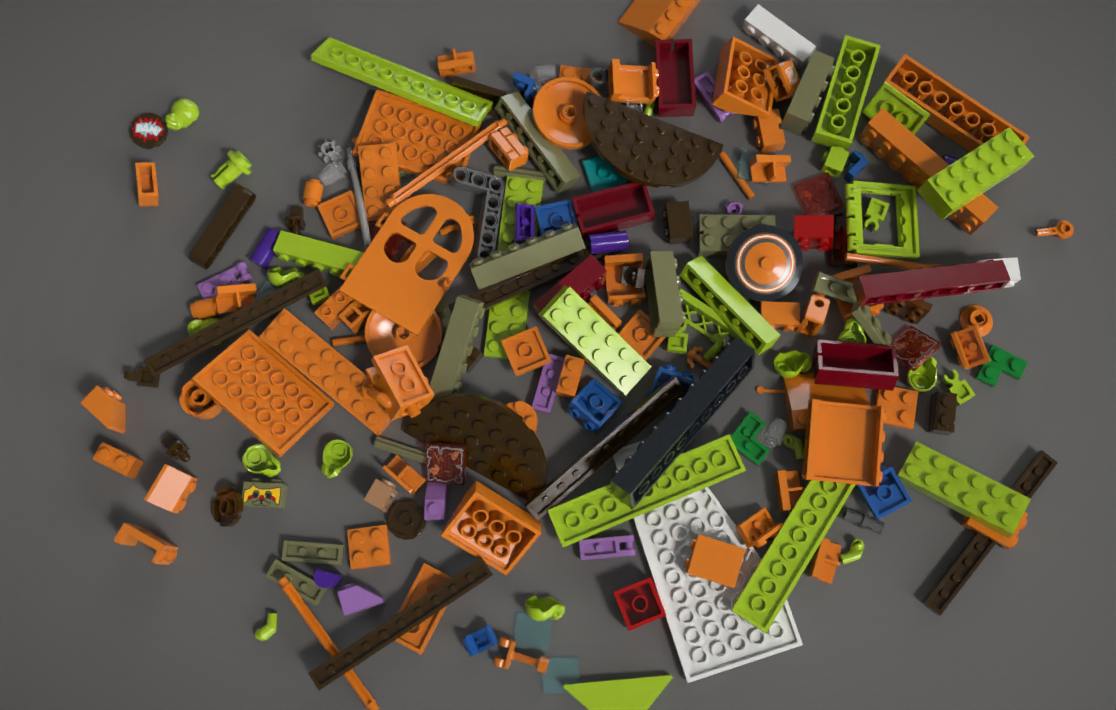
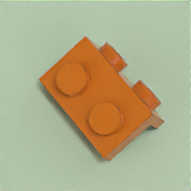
(969, 347)
(758, 528)

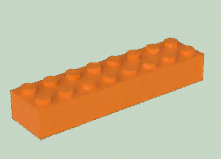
(949, 108)
(917, 164)
(325, 369)

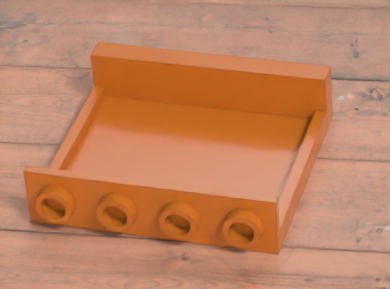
(844, 443)

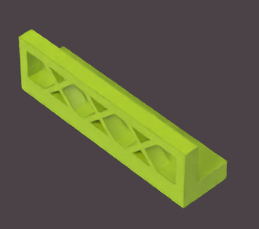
(706, 313)

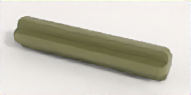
(502, 171)
(400, 449)

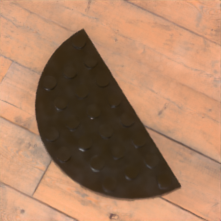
(645, 146)
(494, 438)

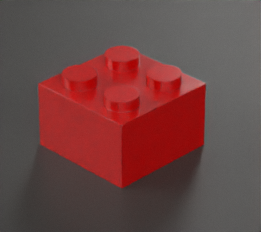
(814, 232)
(639, 604)

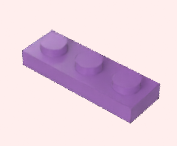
(548, 384)

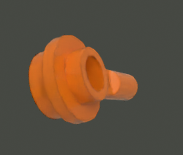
(449, 228)
(1062, 230)

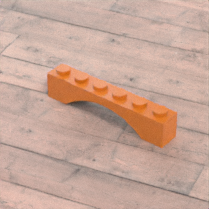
(356, 314)

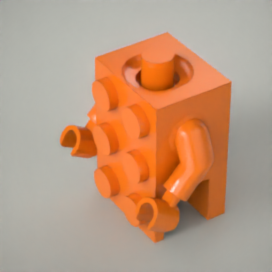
(398, 383)

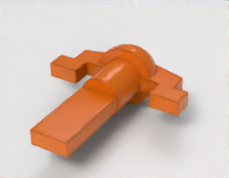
(692, 356)

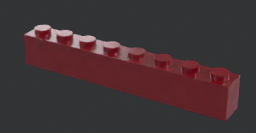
(930, 282)

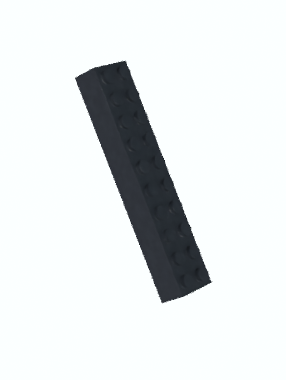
(682, 423)

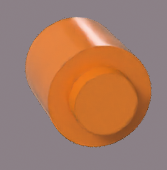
(312, 193)
(204, 308)

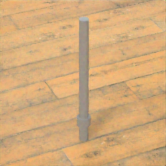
(353, 167)

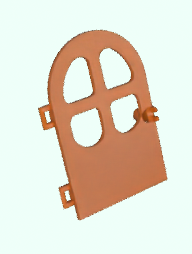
(395, 287)

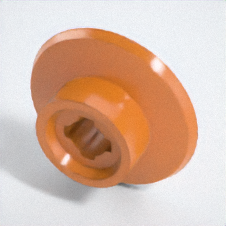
(967, 316)

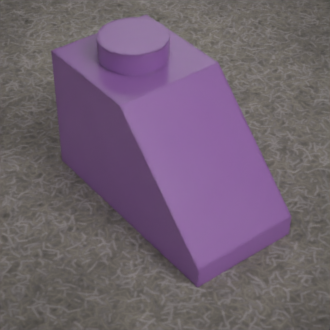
(436, 502)
(357, 599)

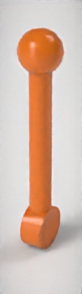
(760, 390)

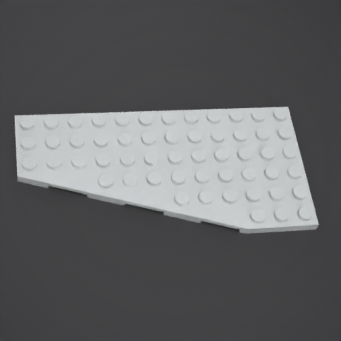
(698, 610)

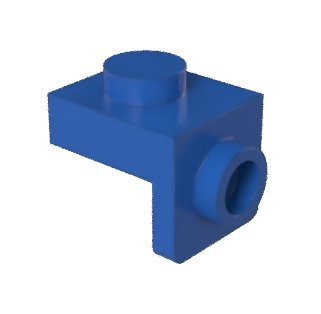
(480, 640)

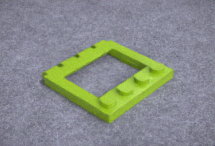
(906, 220)

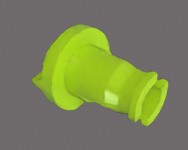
(232, 169)

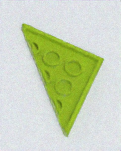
(619, 693)

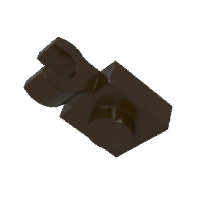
(143, 377)

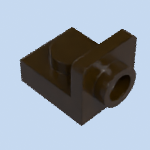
(632, 276)

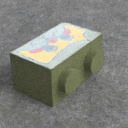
(264, 494)

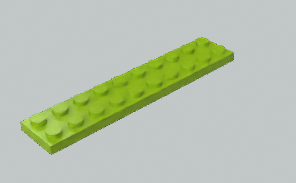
(402, 81)
(511, 316)
(685, 476)
(790, 552)

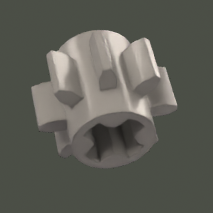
(327, 152)

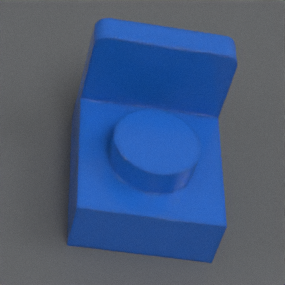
(526, 84)
(858, 164)

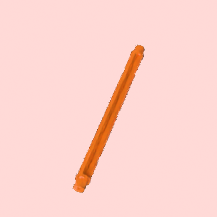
(445, 163)
(326, 641)

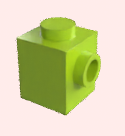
(834, 161)

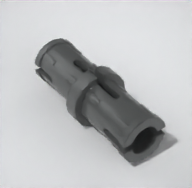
(863, 521)

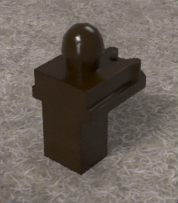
(295, 220)
(176, 448)

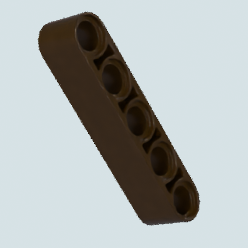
(222, 227)

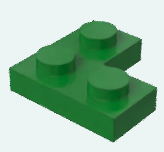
(1000, 362)
(745, 439)

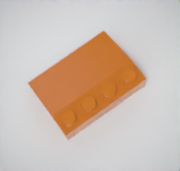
(657, 18)
(741, 80)
(802, 388)
(492, 528)

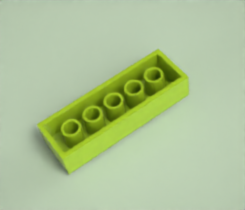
(846, 93)
(975, 173)
(594, 340)
(963, 490)

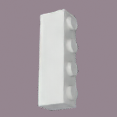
(778, 36)

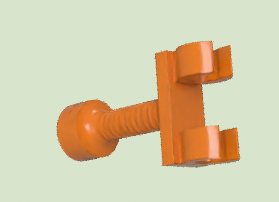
(541, 663)

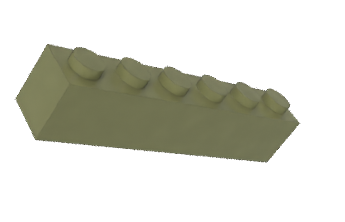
(547, 157)
(526, 256)
(456, 346)

